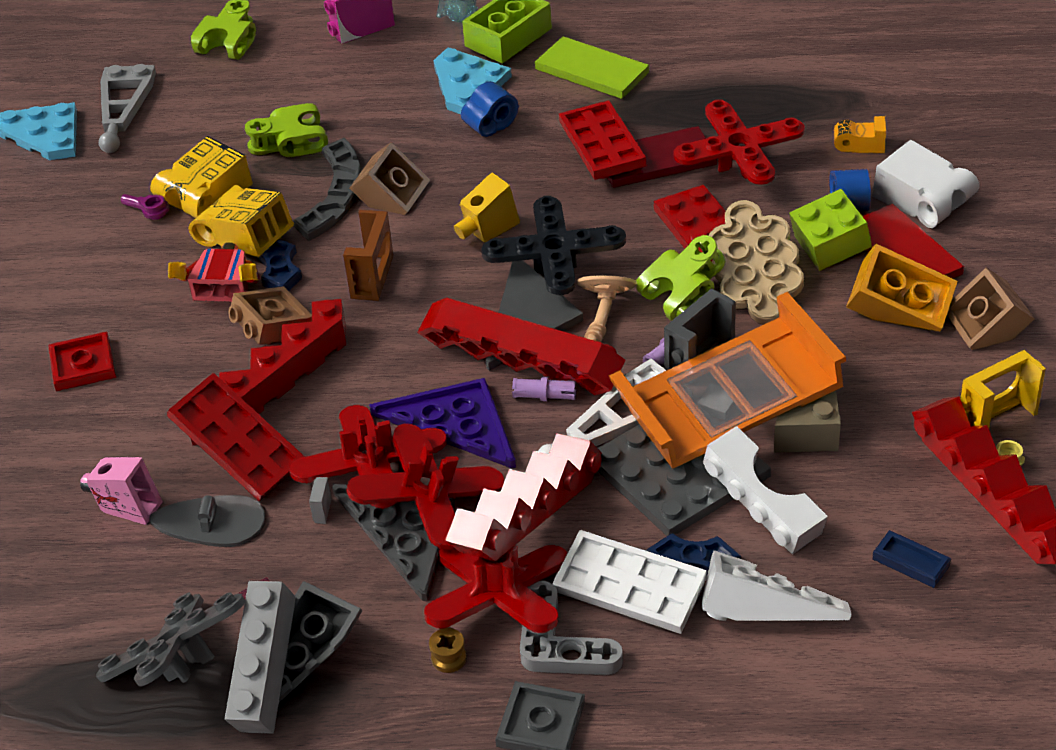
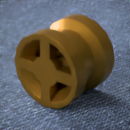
(447, 659)

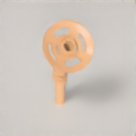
(607, 288)

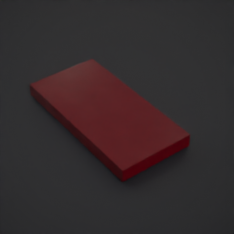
(660, 157)

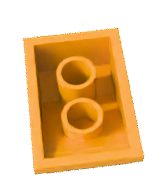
(901, 291)

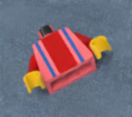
(217, 273)

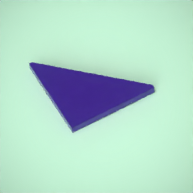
(461, 411)

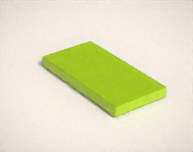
(592, 67)

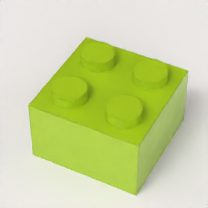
(830, 229)

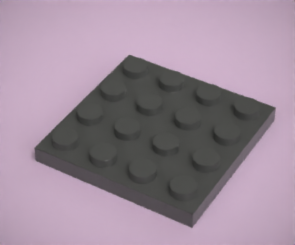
(663, 494)

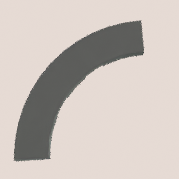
(340, 198)

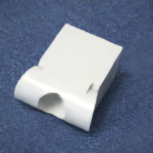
(923, 184)

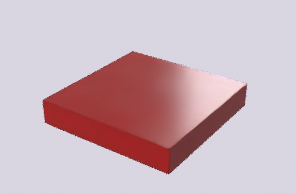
(81, 361)

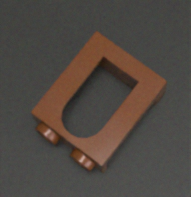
(363, 276)

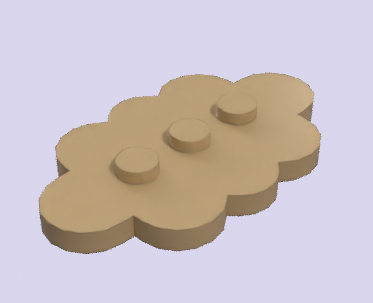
(758, 260)

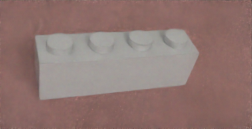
(260, 657)

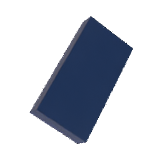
(911, 559)

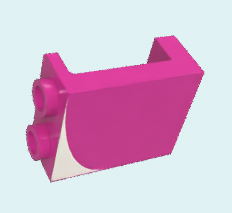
(358, 18)

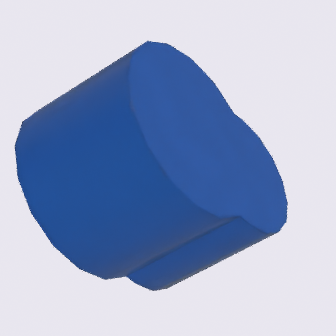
(489, 109)
(854, 184)

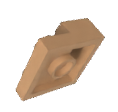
(265, 312)

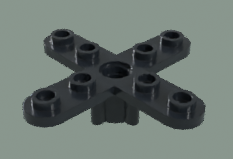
(553, 247)

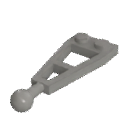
(122, 77)

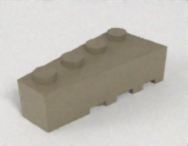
(809, 427)

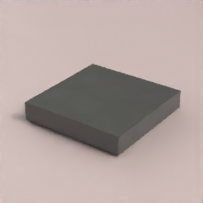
(540, 718)

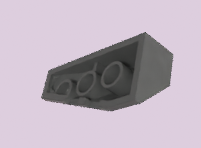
(317, 630)

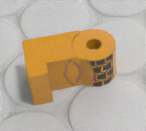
(861, 136)

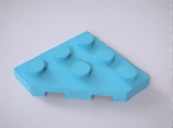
(461, 75)
(43, 129)

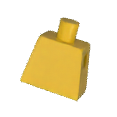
(488, 210)

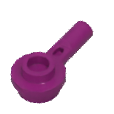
(152, 206)

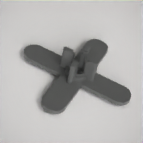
(179, 633)

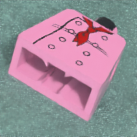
(123, 488)

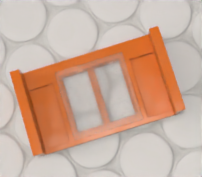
(735, 384)

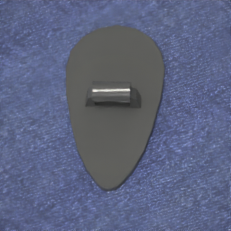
(212, 520)

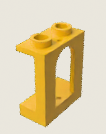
(1026, 389)

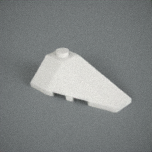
(743, 594)

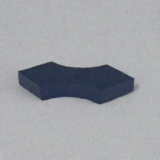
(279, 266)
(691, 552)

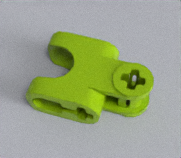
(229, 29)
(287, 132)
(683, 274)

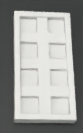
(630, 581)

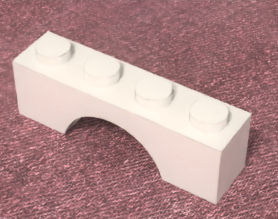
(789, 518)

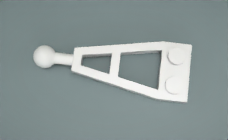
(601, 409)

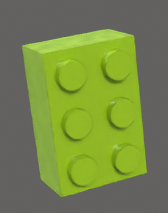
(506, 27)

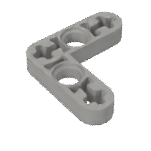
(552, 647)

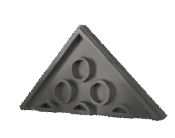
(530, 300)
(400, 537)

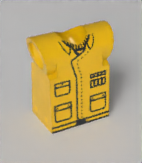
(202, 176)
(243, 217)

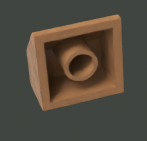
(390, 181)
(988, 311)

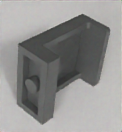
(698, 328)

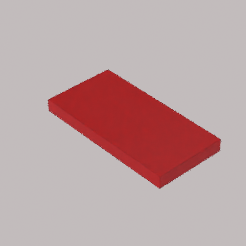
(900, 234)

